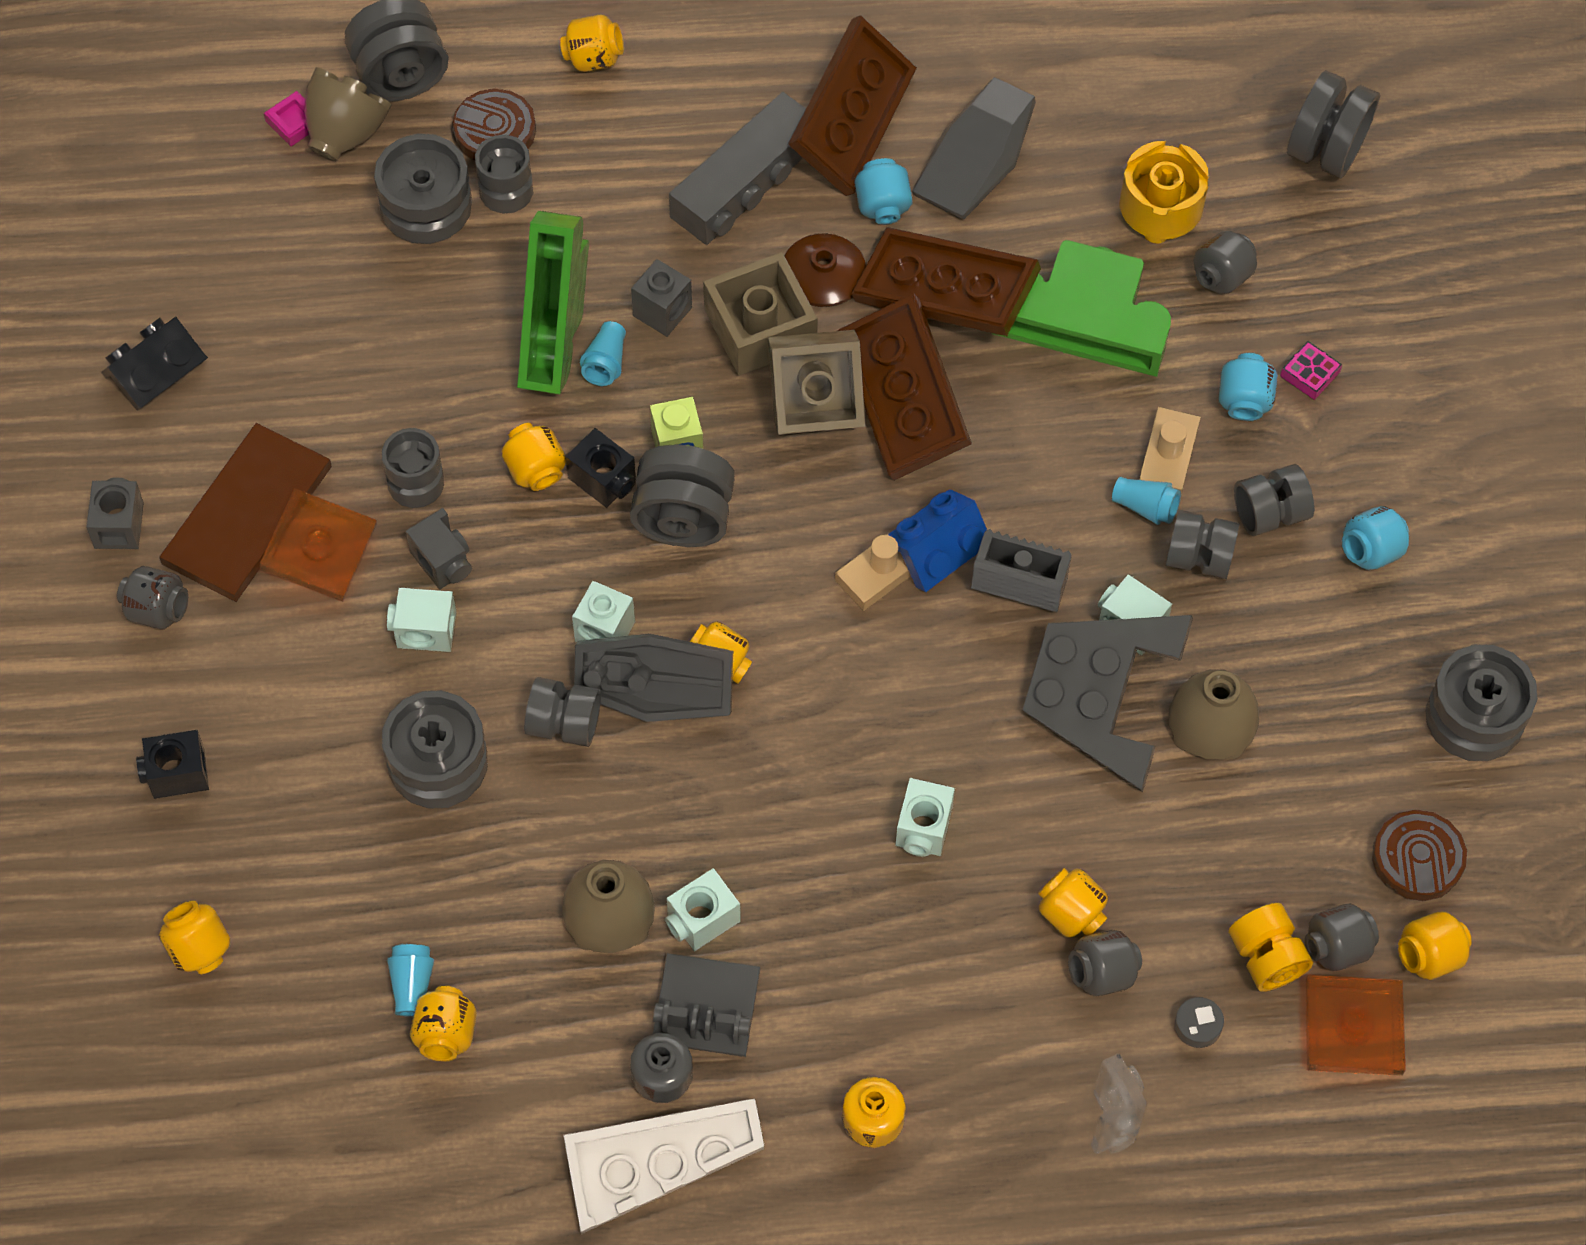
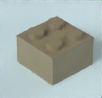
(755, 305)
(816, 381)

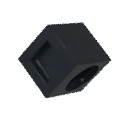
(599, 452)
(187, 777)

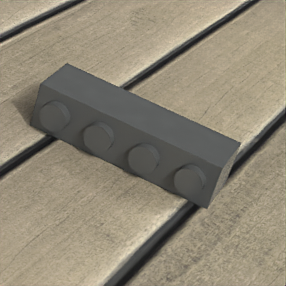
(738, 172)

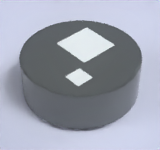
(1199, 1022)

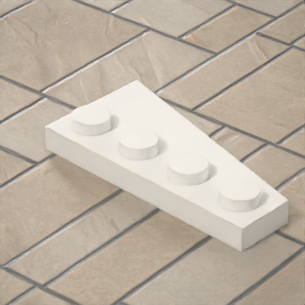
(645, 1159)

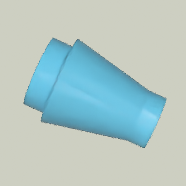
(603, 357)
(1149, 499)
(410, 975)

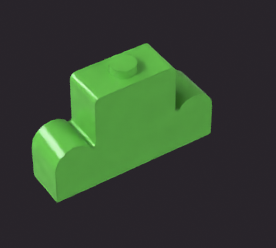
(552, 300)
(1092, 311)

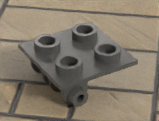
(707, 1003)

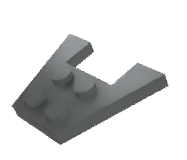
(1084, 680)

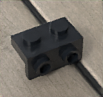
(155, 362)

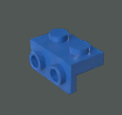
(940, 538)

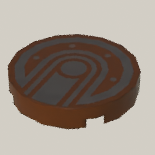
(492, 114)
(1419, 855)

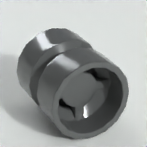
(504, 173)
(413, 467)
(1281, 497)
(1202, 544)
(562, 711)

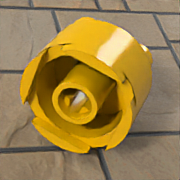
(1163, 191)

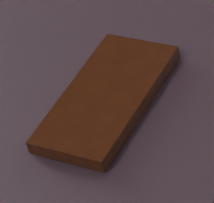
(852, 105)
(950, 278)
(907, 389)
(240, 511)

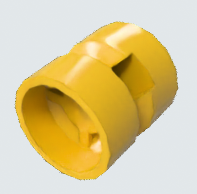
(1268, 942)

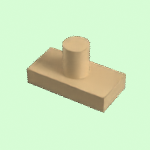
(1170, 447)
(873, 572)

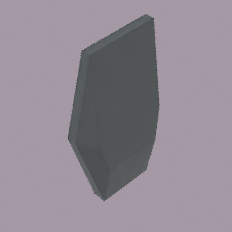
(977, 149)
(657, 676)

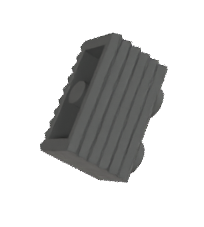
(1021, 570)

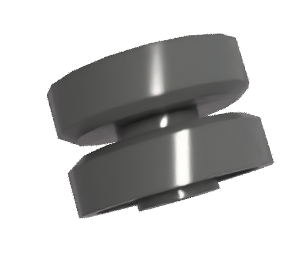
(396, 49)
(1333, 124)
(423, 188)
(682, 495)
(1481, 702)
(435, 749)

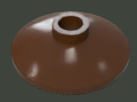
(828, 283)

